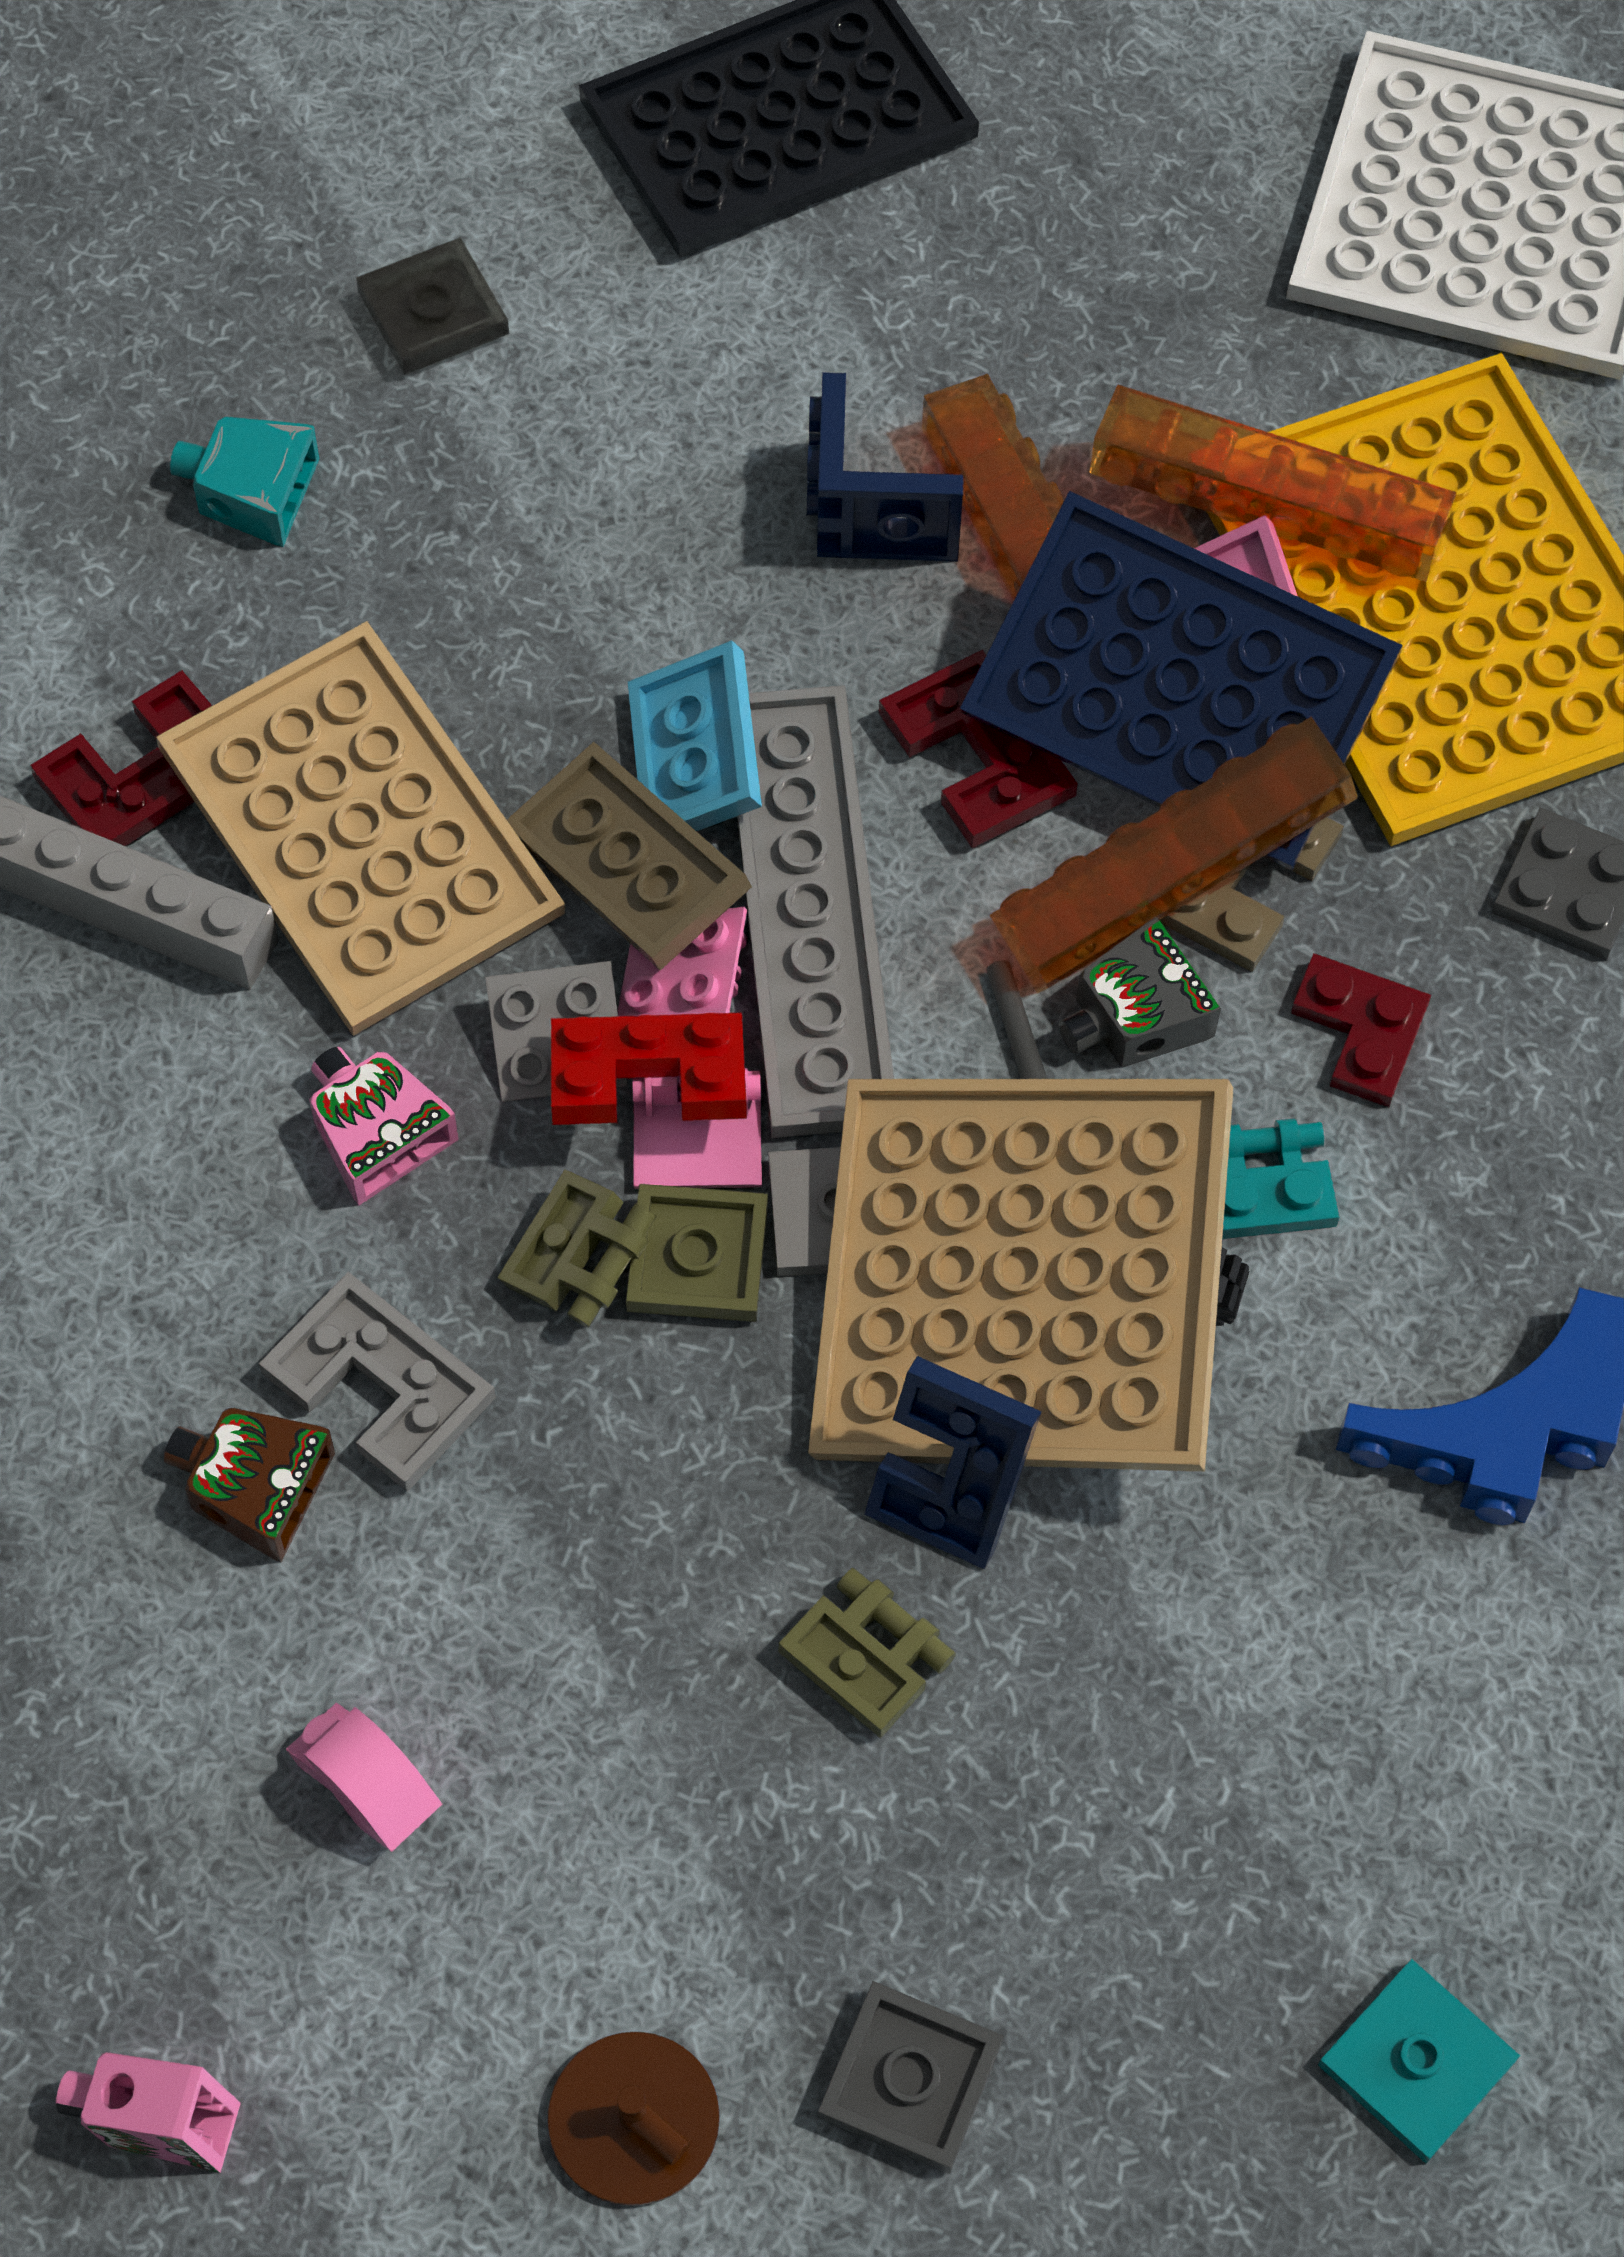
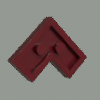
(1376, 1015)

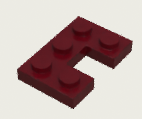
(1017, 777)
(138, 796)

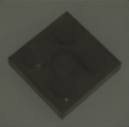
(432, 305)

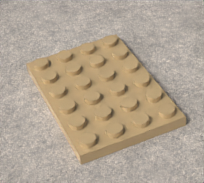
(360, 827)

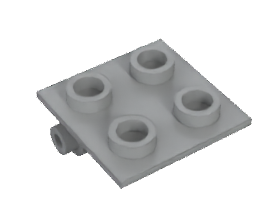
(522, 1016)

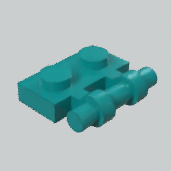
(1278, 1196)

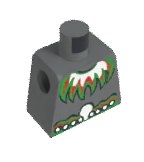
(1141, 1000)

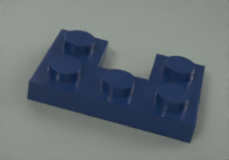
(990, 1448)

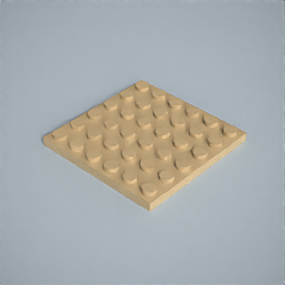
(1036, 1247)

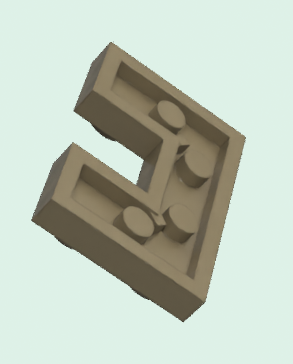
(1237, 924)

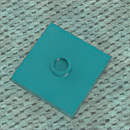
(1418, 2060)

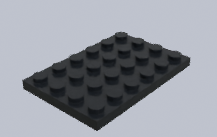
(776, 115)

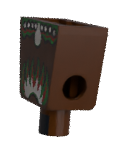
(253, 1474)

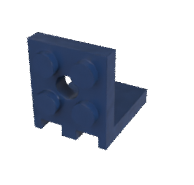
(861, 508)

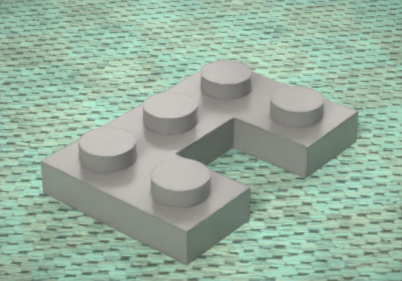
(431, 1386)

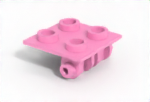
(693, 982)
(698, 1150)

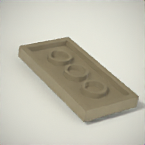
(628, 855)

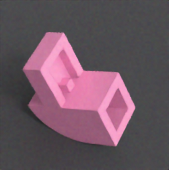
(365, 1774)

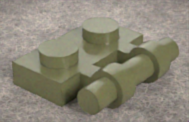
(563, 1239)
(854, 1665)

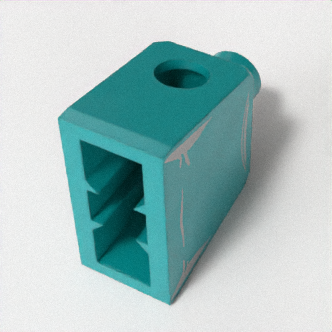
(251, 474)

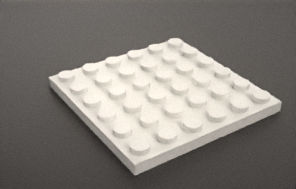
(1473, 206)

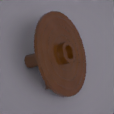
(633, 2118)

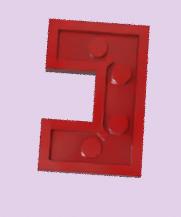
(598, 1050)

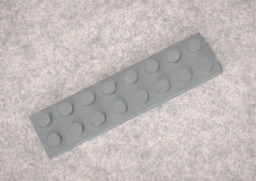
(811, 913)

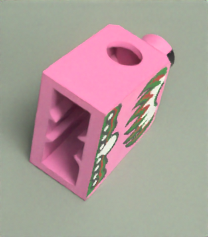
(377, 1120)
(153, 2109)

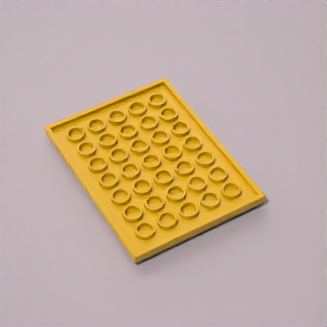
(1514, 635)

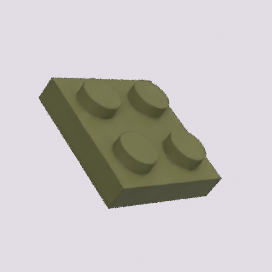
(700, 1253)

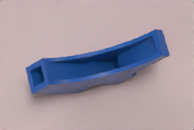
(1498, 1441)

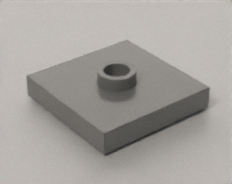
(803, 1208)

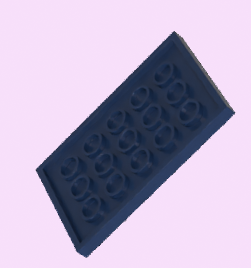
(1167, 661)

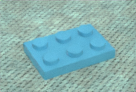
(697, 736)

